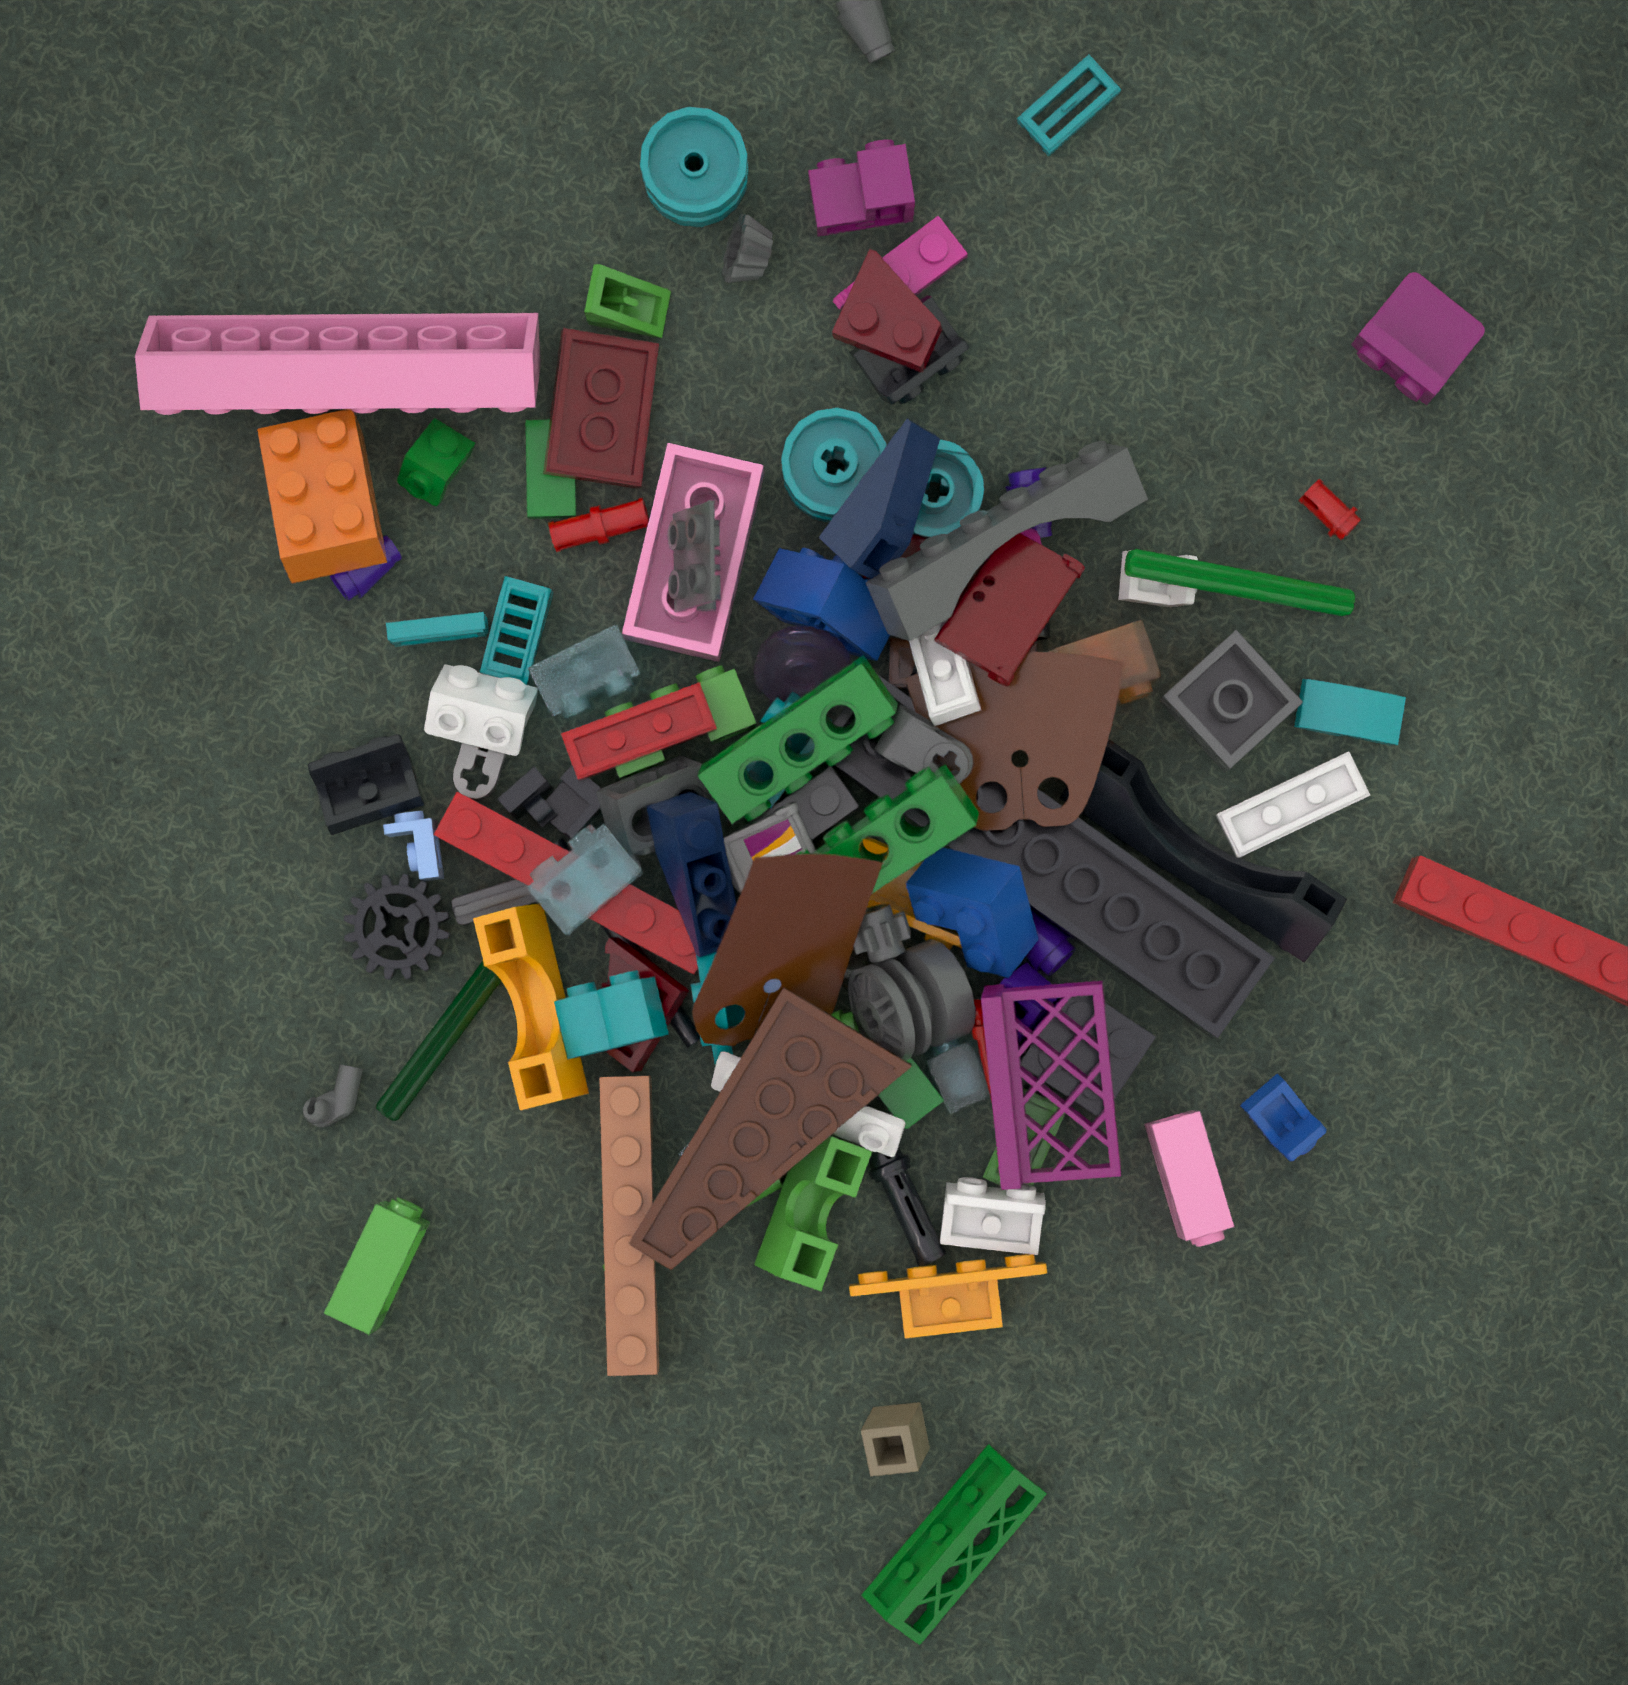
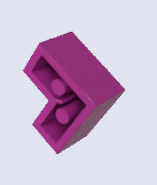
(863, 193)

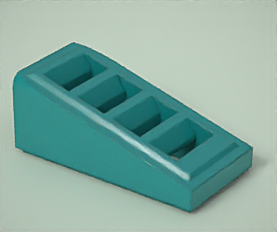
(530, 591)

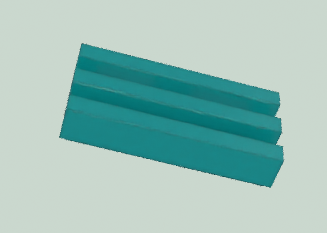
(1038, 133)
(437, 629)

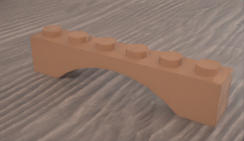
(627, 1198)

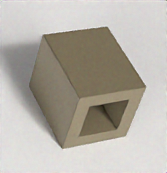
(895, 1439)

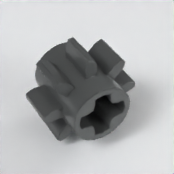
(882, 933)

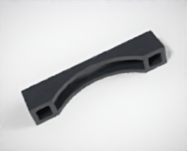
(1280, 904)

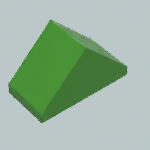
(626, 303)

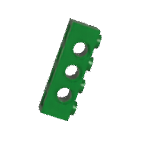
(853, 686)
(935, 793)

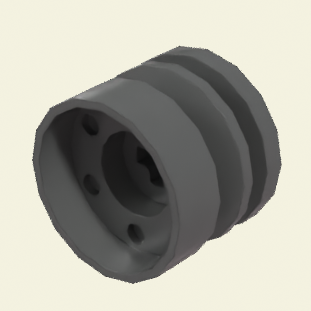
(913, 1000)

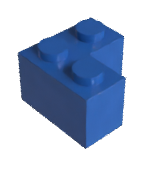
(826, 596)
(979, 901)

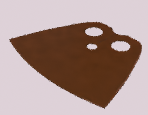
(1053, 711)

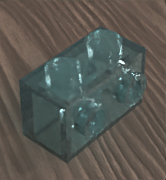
(584, 672)
(583, 878)

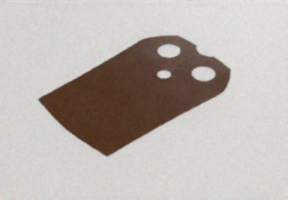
(789, 926)

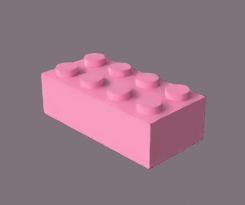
(686, 481)

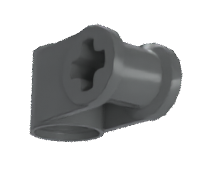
(916, 743)

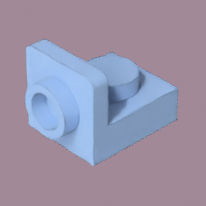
(425, 851)

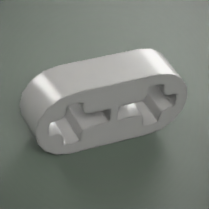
(467, 761)

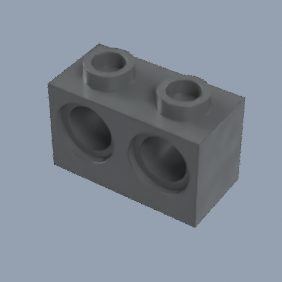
(645, 788)

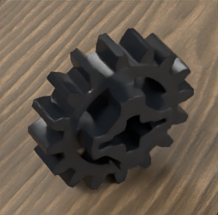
(378, 939)

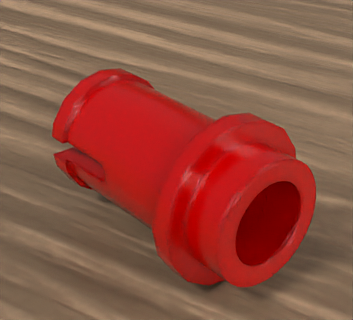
(1330, 510)

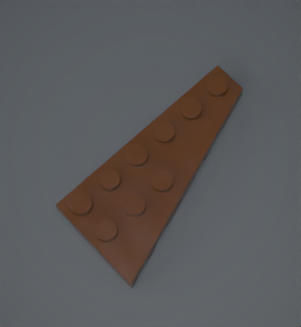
(780, 1103)

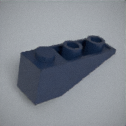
(885, 504)
(695, 865)

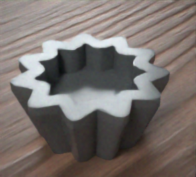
(747, 250)

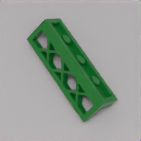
(947, 1541)

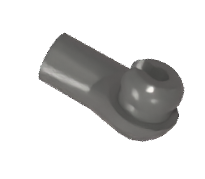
(336, 1103)

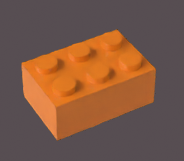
(321, 495)

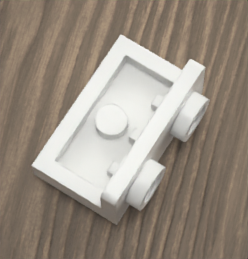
(480, 709)
(992, 1217)

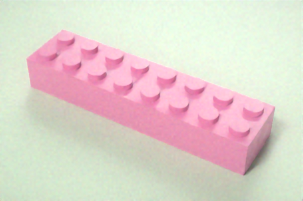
(339, 362)

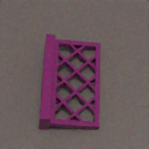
(1007, 1088)

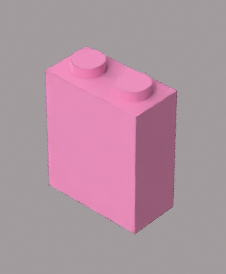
(1190, 1177)

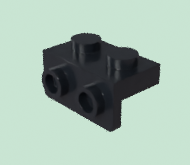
(901, 383)
(365, 783)

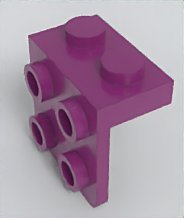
(1418, 338)

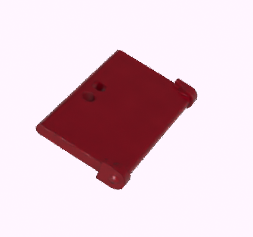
(1002, 621)

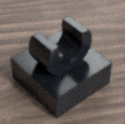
(528, 796)

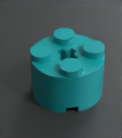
(964, 488)

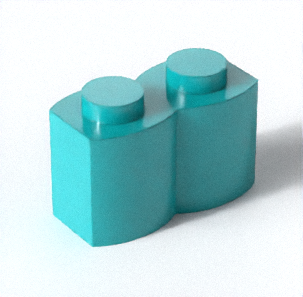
(610, 1016)

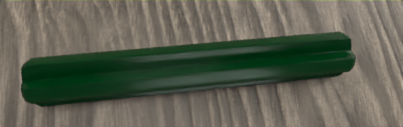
(438, 1043)

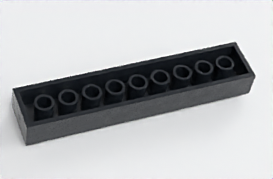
(1097, 897)

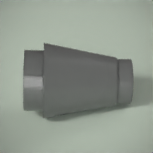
(866, 26)

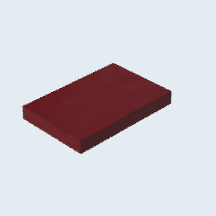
(601, 408)

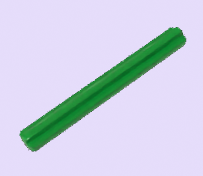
(1239, 582)

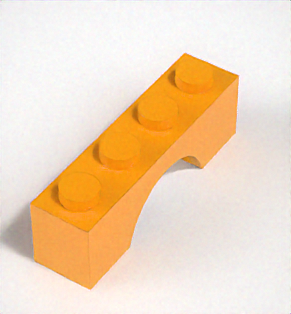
(521, 953)

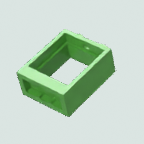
(378, 1265)

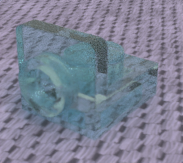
(957, 1074)

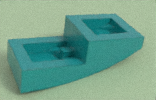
(1350, 712)

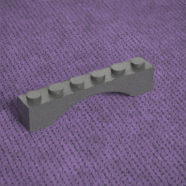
(925, 587)

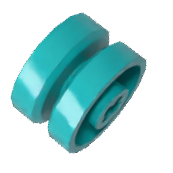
(701, 195)
(816, 442)

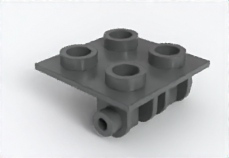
(693, 540)

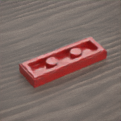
(639, 731)

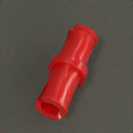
(599, 525)

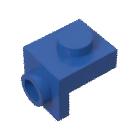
(1283, 1118)

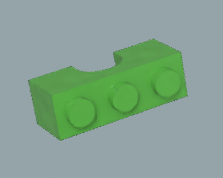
(727, 706)
(796, 1236)

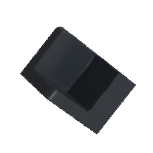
(574, 803)

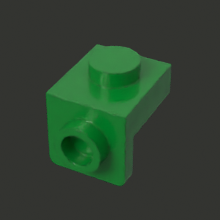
(434, 462)

